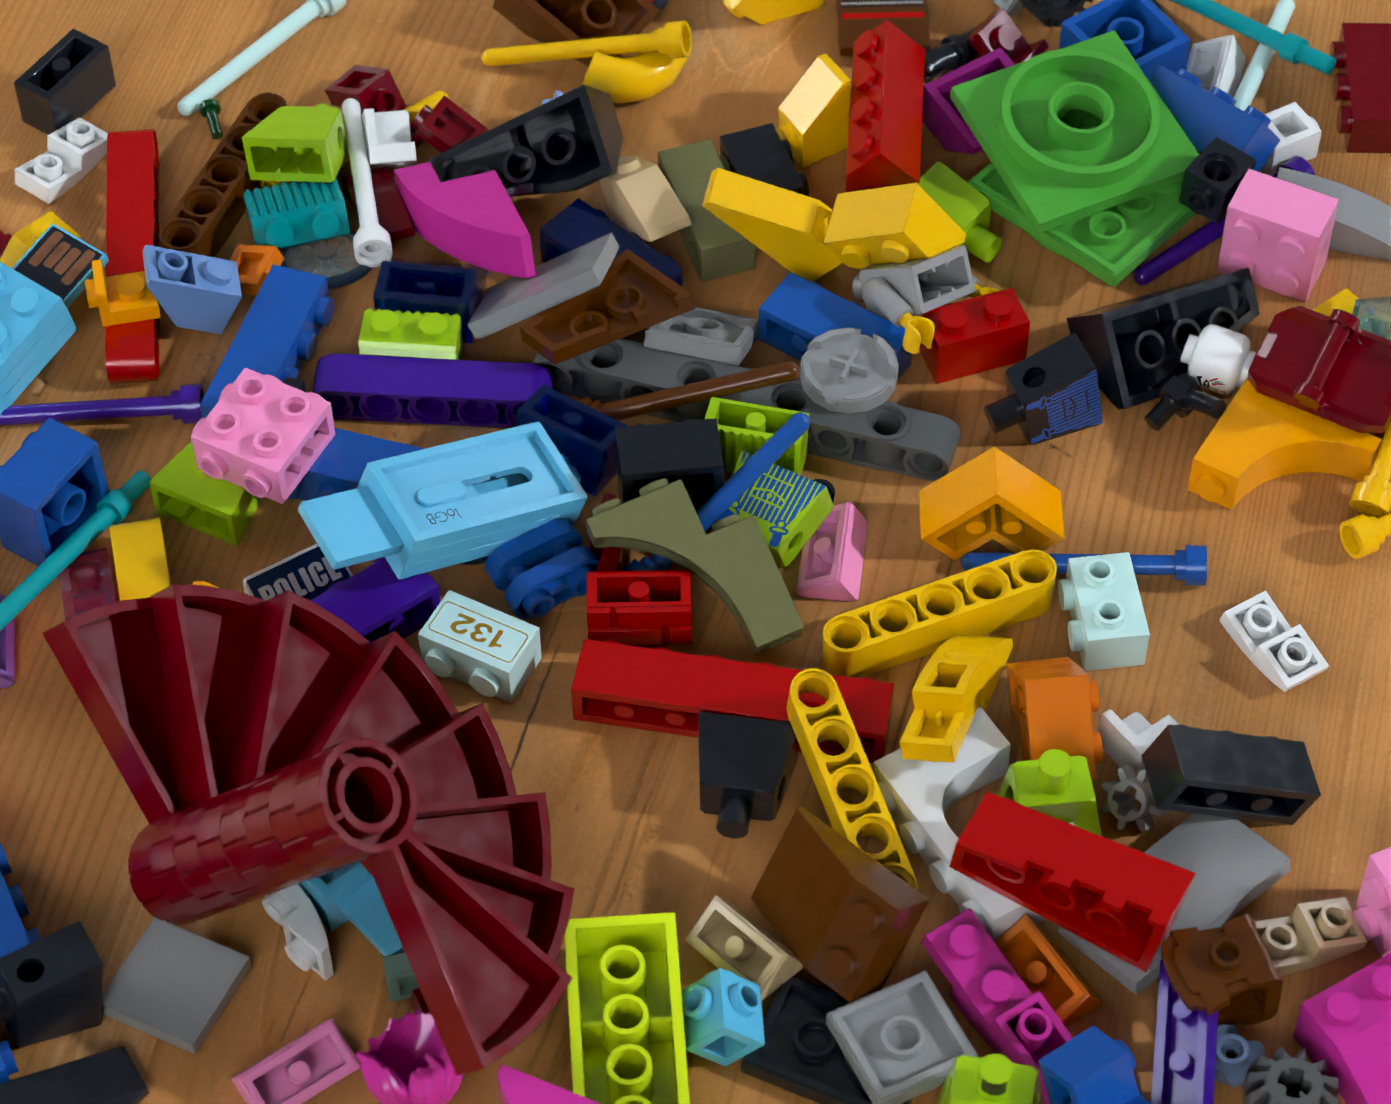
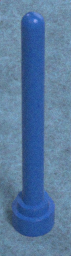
(737, 484)
(1184, 564)

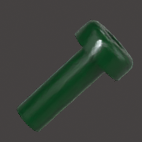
(210, 109)

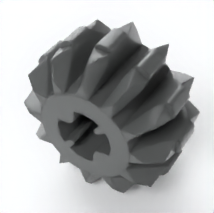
(1290, 1076)

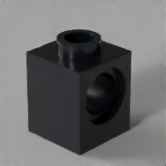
(1214, 178)

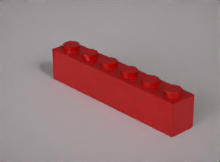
(670, 688)

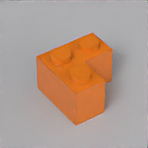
(1055, 709)

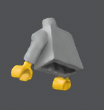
(915, 289)

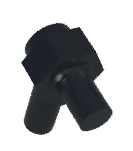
(1181, 396)

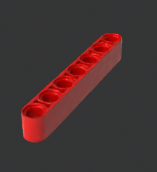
(132, 223)

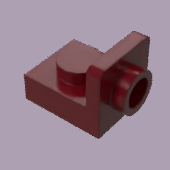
(1002, 32)
(370, 87)
(445, 126)

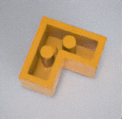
(987, 502)

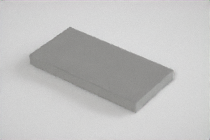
(1230, 870)

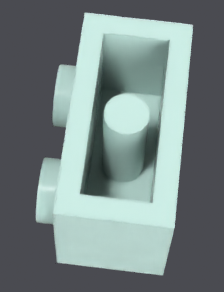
(1104, 611)

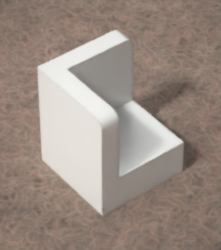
(388, 139)
(1130, 737)

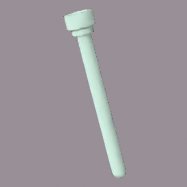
(258, 51)
(1262, 56)

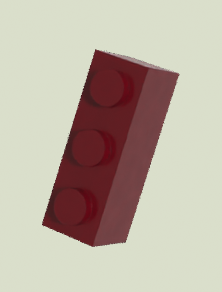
(1363, 86)

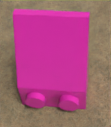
(1353, 1033)

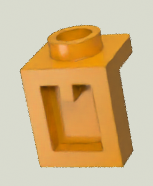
(120, 297)

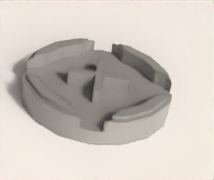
(848, 371)

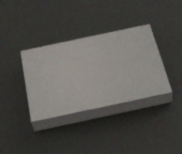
(553, 284)

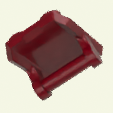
(1326, 368)

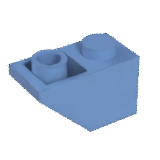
(192, 287)

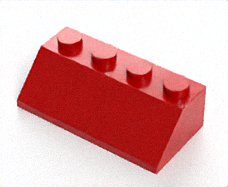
(885, 110)

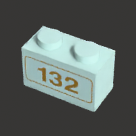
(480, 646)

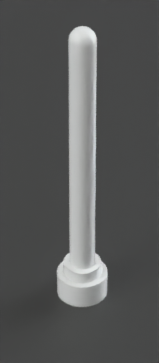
(372, 241)

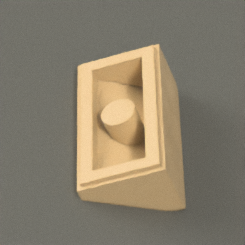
(742, 946)

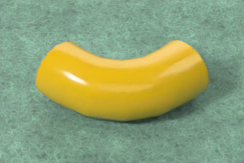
(633, 77)

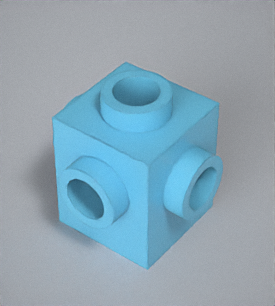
(722, 1017)

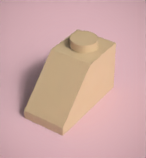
(643, 199)

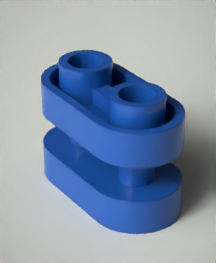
(541, 568)

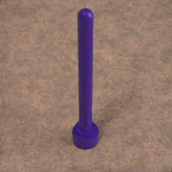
(1198, 239)
(181, 404)

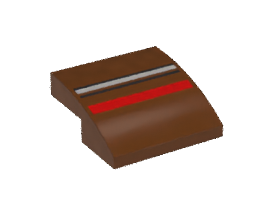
(864, 15)

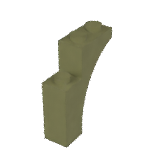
(729, 560)

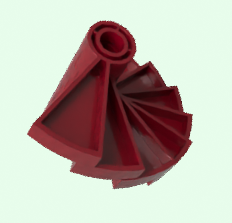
(296, 746)

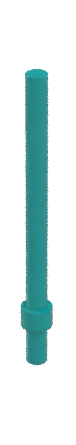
(1289, 46)
(110, 511)

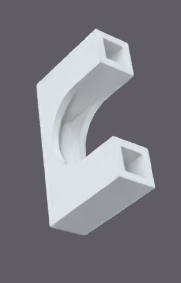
(920, 796)

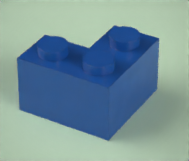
(1091, 1071)

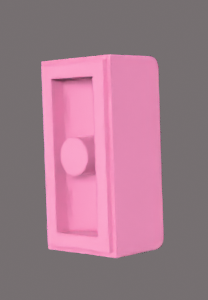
(834, 556)
(298, 1068)

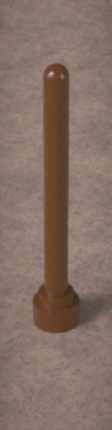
(696, 391)

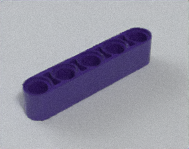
(427, 389)

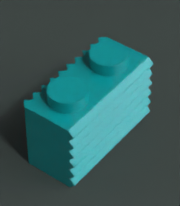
(296, 213)

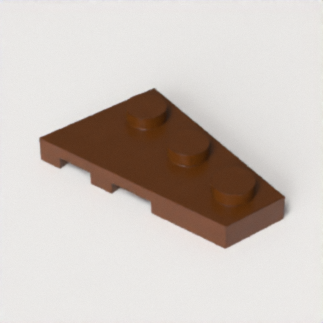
(626, 302)

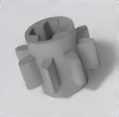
(1122, 803)

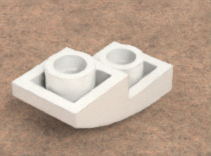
(68, 159)
(1271, 644)
(302, 928)

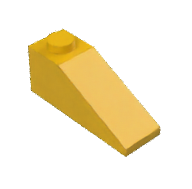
(775, 220)

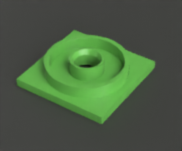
(1066, 170)
(1105, 242)

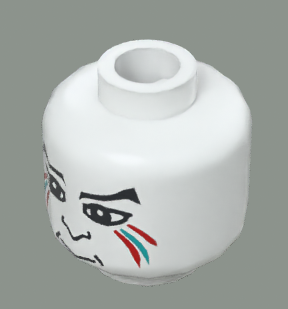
(1218, 359)

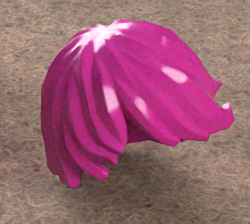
(409, 1063)

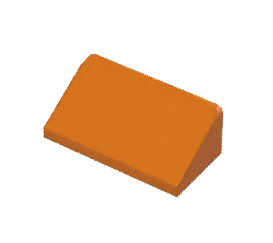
(1047, 969)

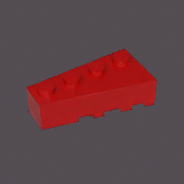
(1073, 878)

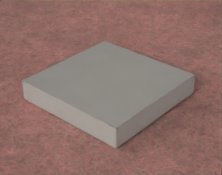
(705, 335)
(175, 985)
(899, 1039)

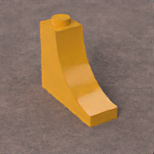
(1269, 440)

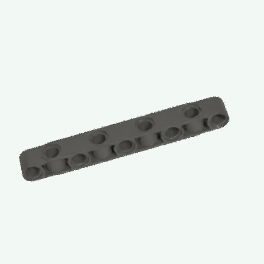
(879, 439)

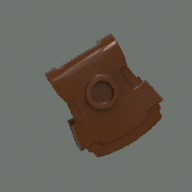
(1223, 972)

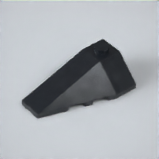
(1143, 338)

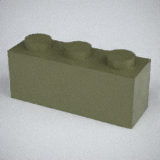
(710, 242)

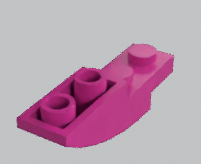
(993, 993)

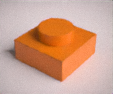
(254, 265)

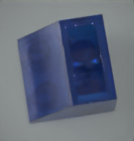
(431, 288)

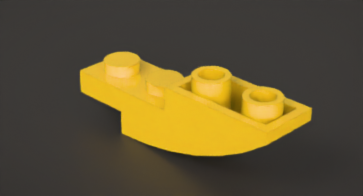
(949, 692)

